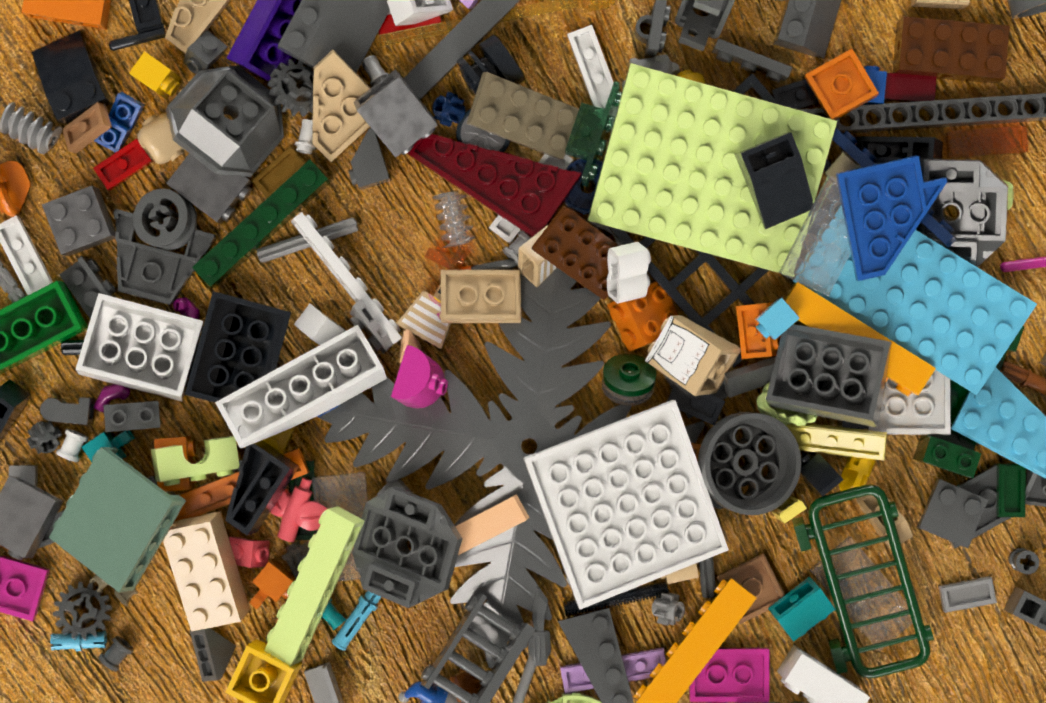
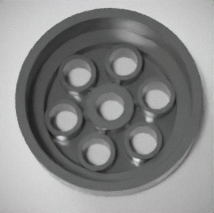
(779, 454)

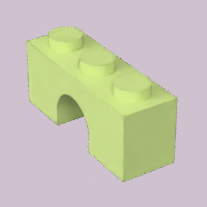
(219, 457)

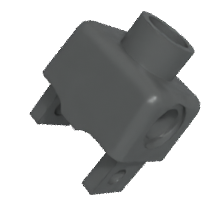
(702, 26)

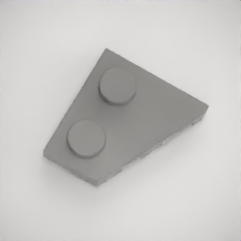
(377, 337)

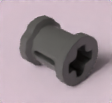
(1032, 563)
(116, 653)

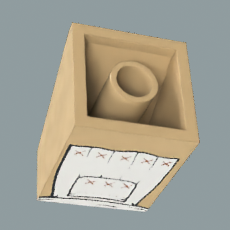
(692, 355)

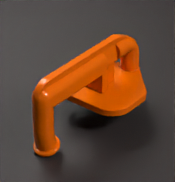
(13, 187)

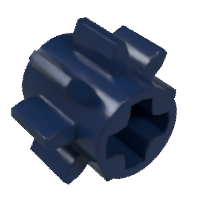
(448, 109)

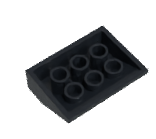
(235, 346)

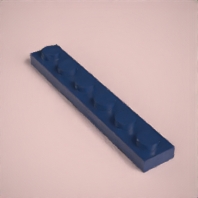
(865, 158)

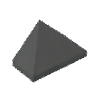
(212, 653)

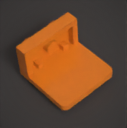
(642, 318)

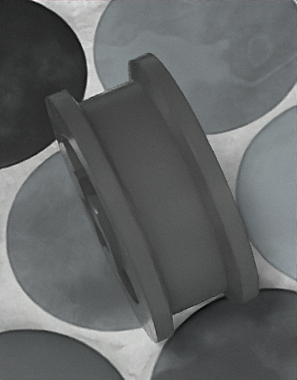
(156, 207)

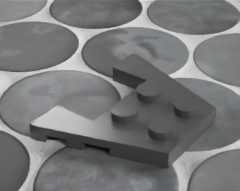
(153, 271)

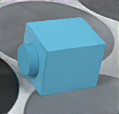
(776, 319)

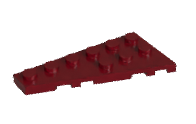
(509, 185)

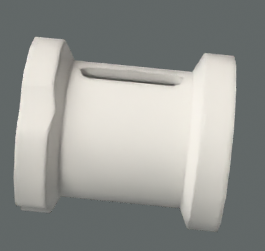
(72, 445)

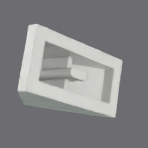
(318, 325)

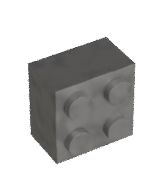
(79, 221)

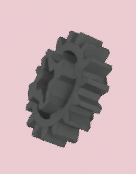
(292, 87)
(86, 599)

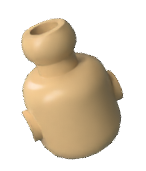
(158, 140)

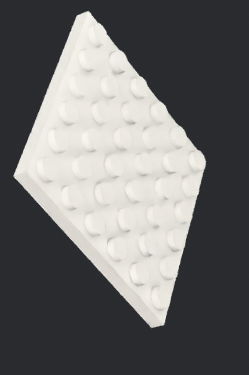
(626, 504)

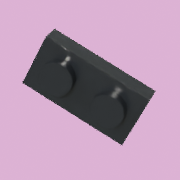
(795, 95)
(702, 406)

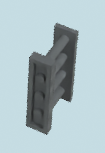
(504, 657)

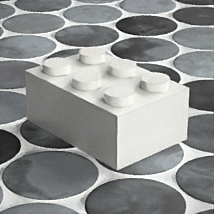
(817, 680)

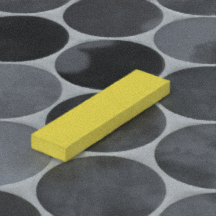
(840, 441)

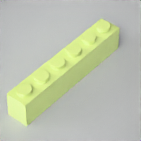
(313, 585)

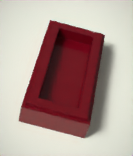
(910, 87)

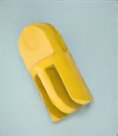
(856, 472)

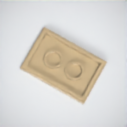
(480, 296)

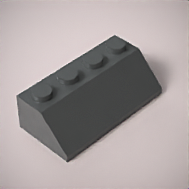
(807, 26)

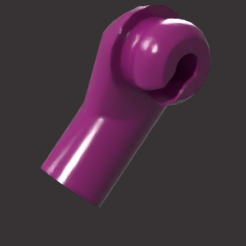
(186, 308)
(109, 393)

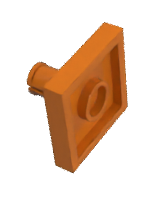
(841, 85)

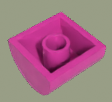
(418, 380)

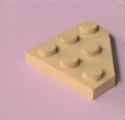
(334, 113)

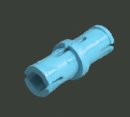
(61, 641)

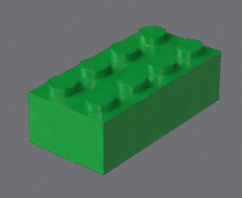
(38, 324)

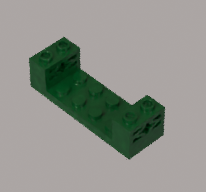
(955, 451)

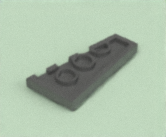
(599, 653)

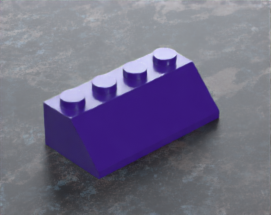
(258, 40)

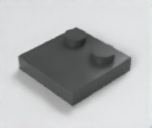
(952, 513)

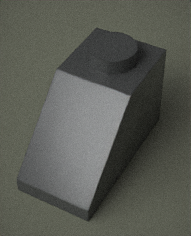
(368, 163)

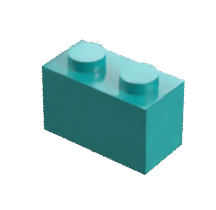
(801, 609)

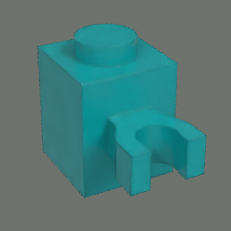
(107, 440)

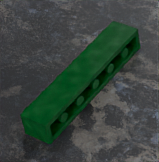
(261, 224)

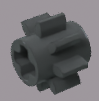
(44, 437)

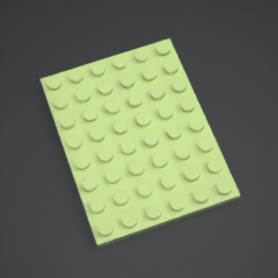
(677, 173)

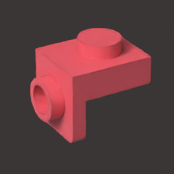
(250, 552)

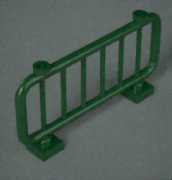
(851, 651)

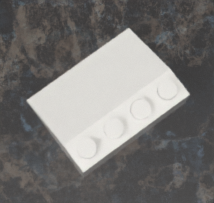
(139, 347)

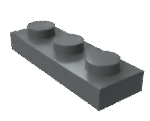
(751, 61)

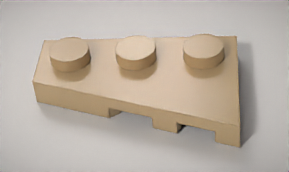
(191, 20)

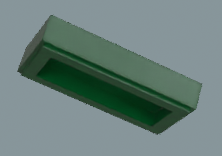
(1011, 490)

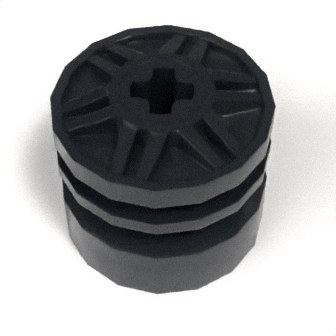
(495, 61)

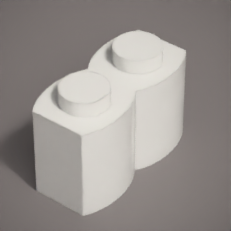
(628, 272)

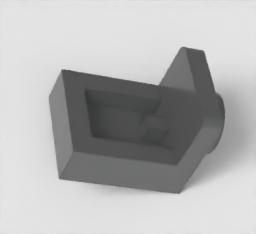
(204, 52)

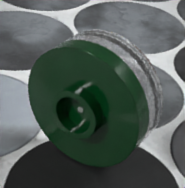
(628, 379)

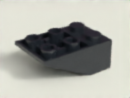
(776, 179)

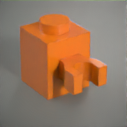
(273, 582)

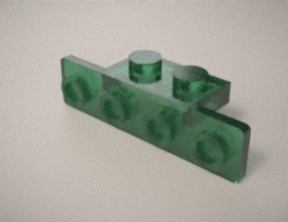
(589, 132)

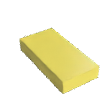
(789, 509)

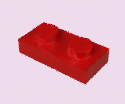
(122, 165)

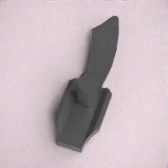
(539, 643)

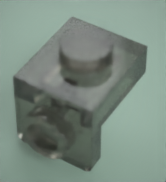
(294, 555)

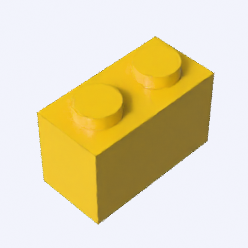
(155, 75)

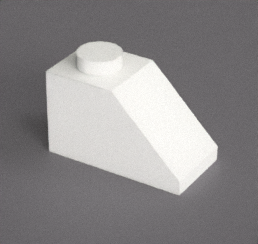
(416, 11)

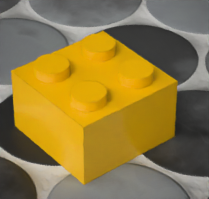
(261, 676)

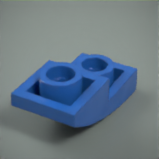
(123, 119)

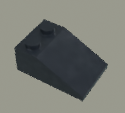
(70, 77)

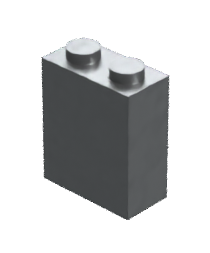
(395, 114)
(210, 191)
(25, 516)

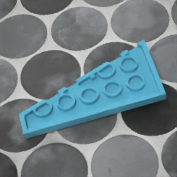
(1005, 423)

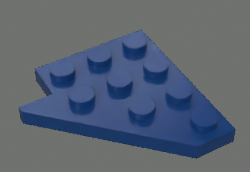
(883, 210)

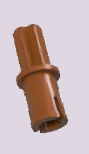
(1024, 377)

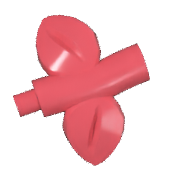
(297, 511)

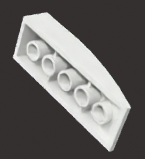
(302, 388)

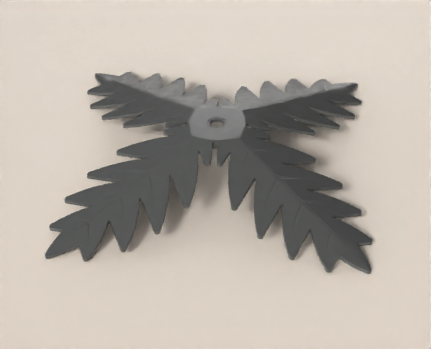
(469, 436)

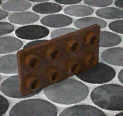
(577, 250)

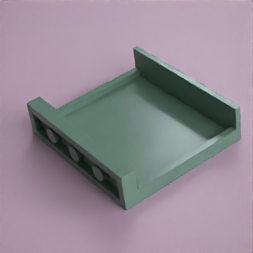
(115, 520)

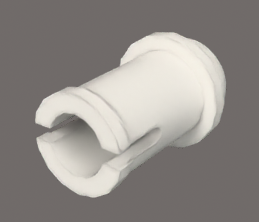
(304, 144)

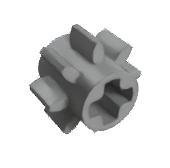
(668, 609)

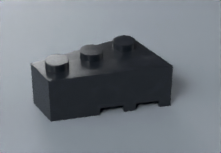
(259, 486)

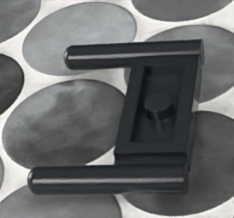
(147, 22)

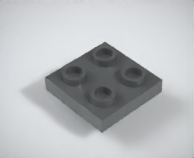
(656, 39)

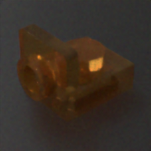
(441, 257)

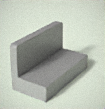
(323, 684)

